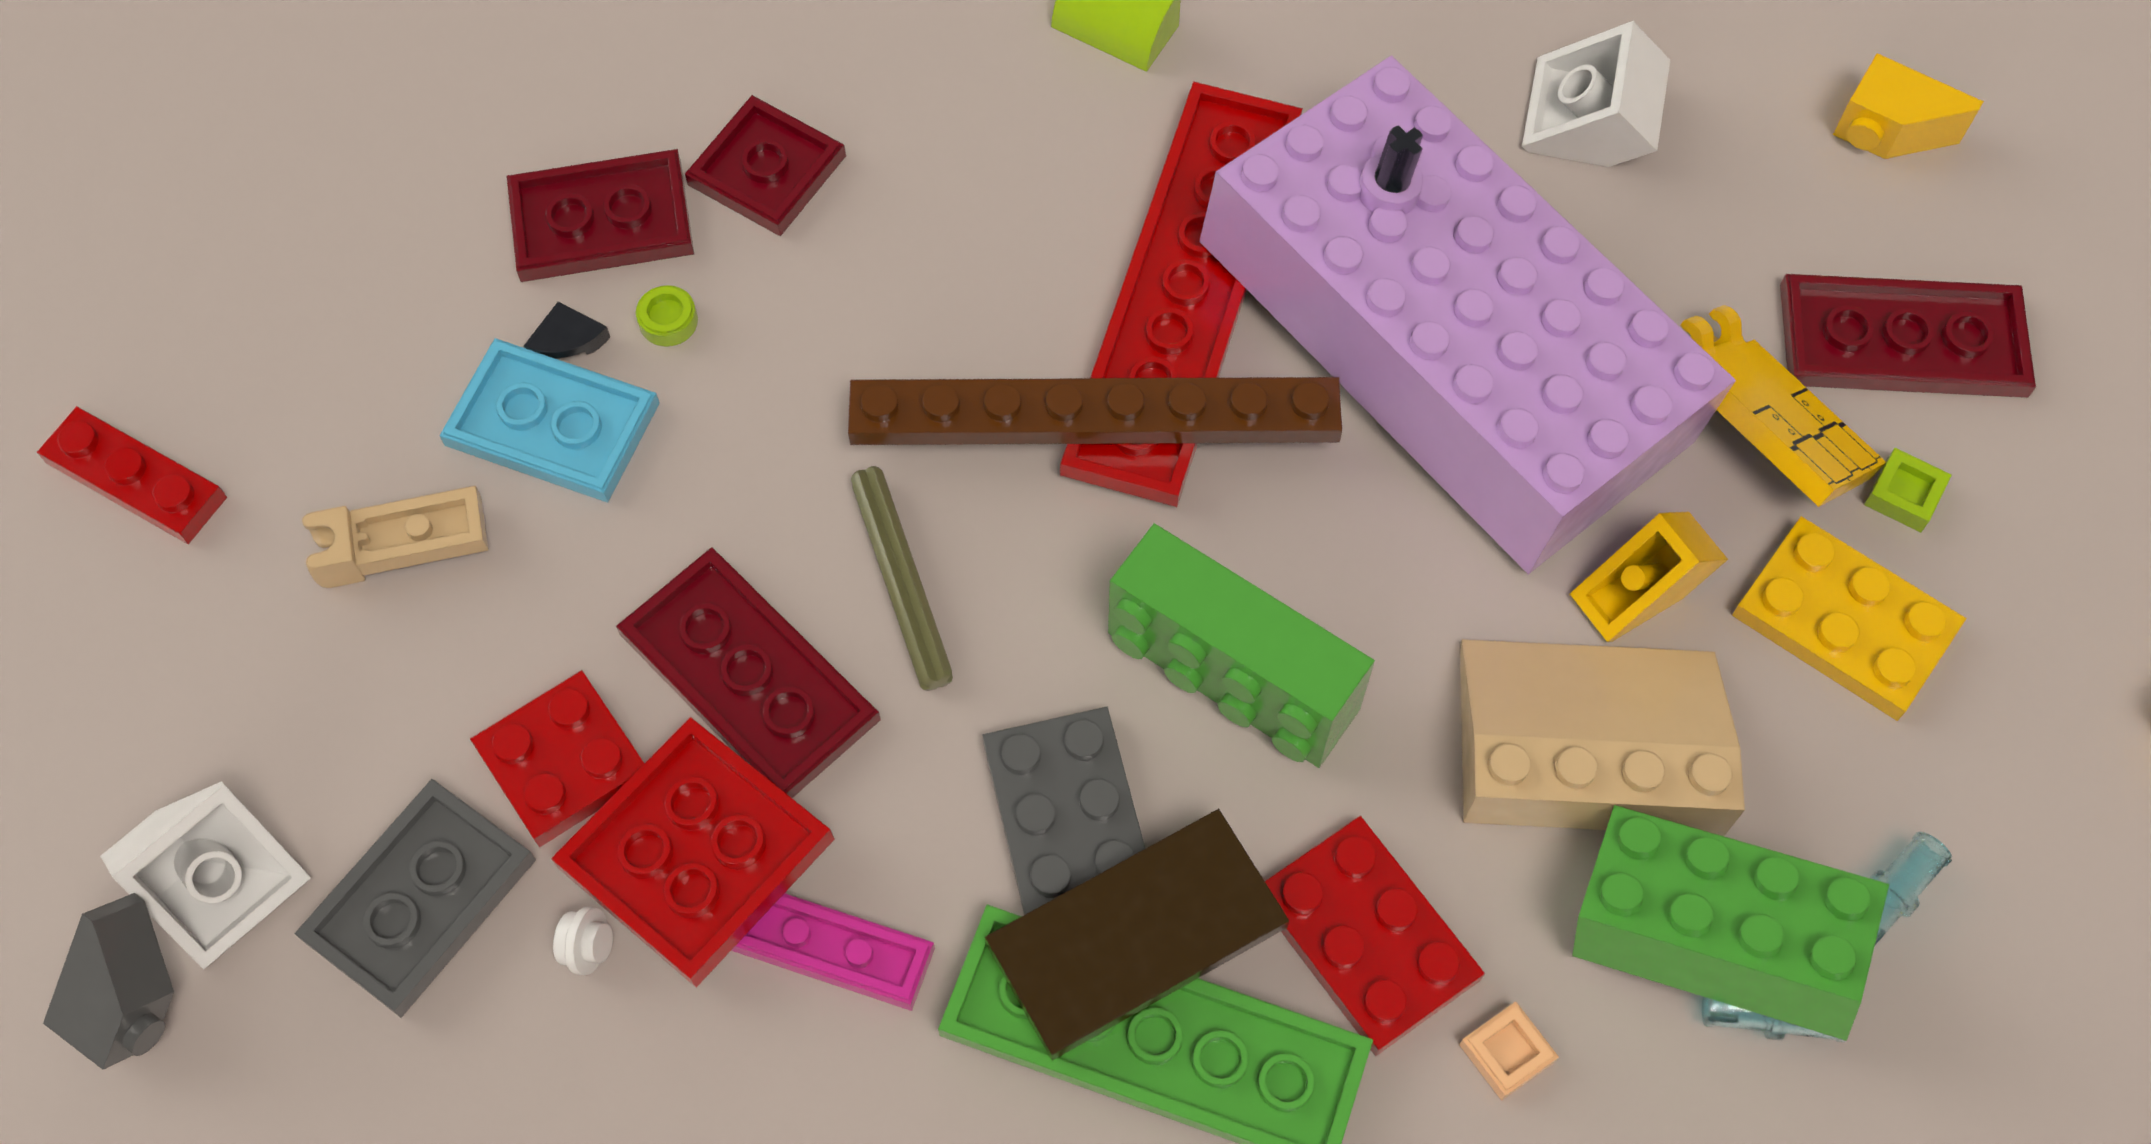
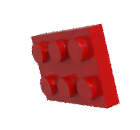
(1371, 935)

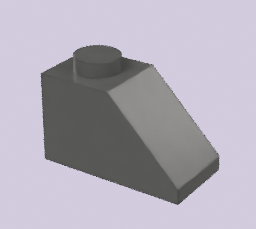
(112, 985)

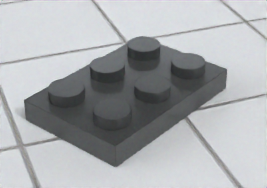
(1062, 802)
(415, 897)

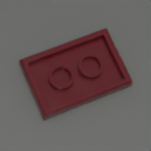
(599, 215)

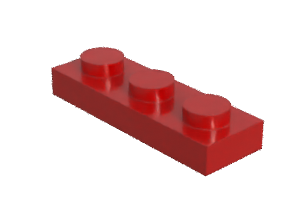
(132, 475)

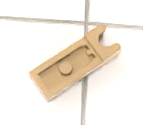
(394, 535)

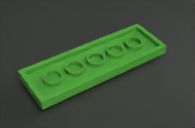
(1190, 1057)

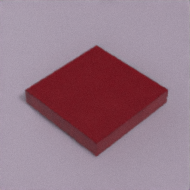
(765, 165)

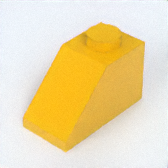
(1904, 111)
(1648, 574)

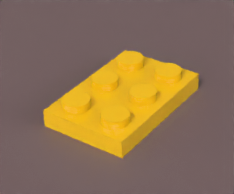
(1849, 618)

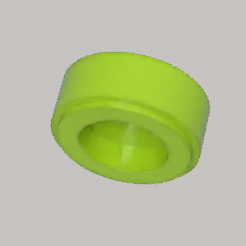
(666, 315)

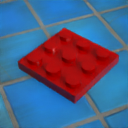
(693, 850)

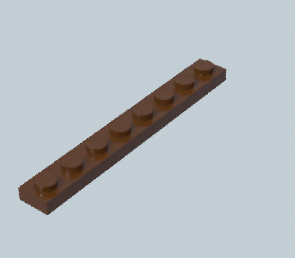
(1094, 411)

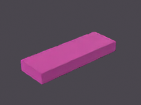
(840, 950)

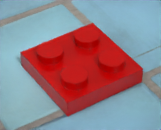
(558, 757)

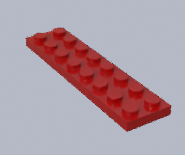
(1176, 295)

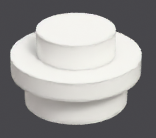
(582, 940)

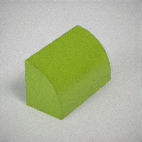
(1122, 28)

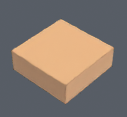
(1508, 1050)

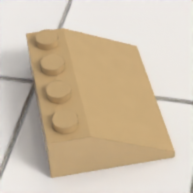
(1584, 728)

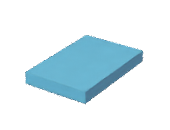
(550, 420)

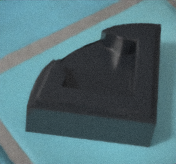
(567, 334)

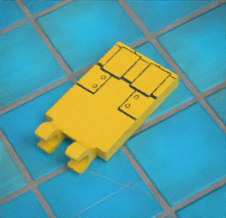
(1784, 415)

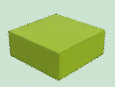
(1907, 490)

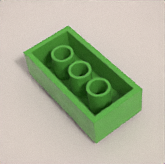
(1236, 646)
(1731, 921)

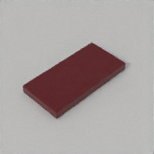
(1907, 335)
(748, 673)

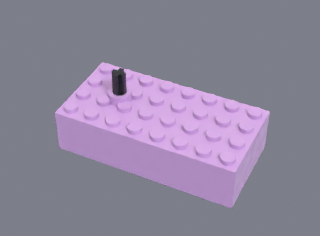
(1461, 311)

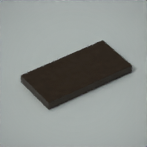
(1136, 933)

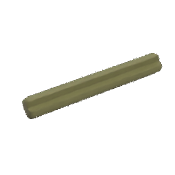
(901, 579)

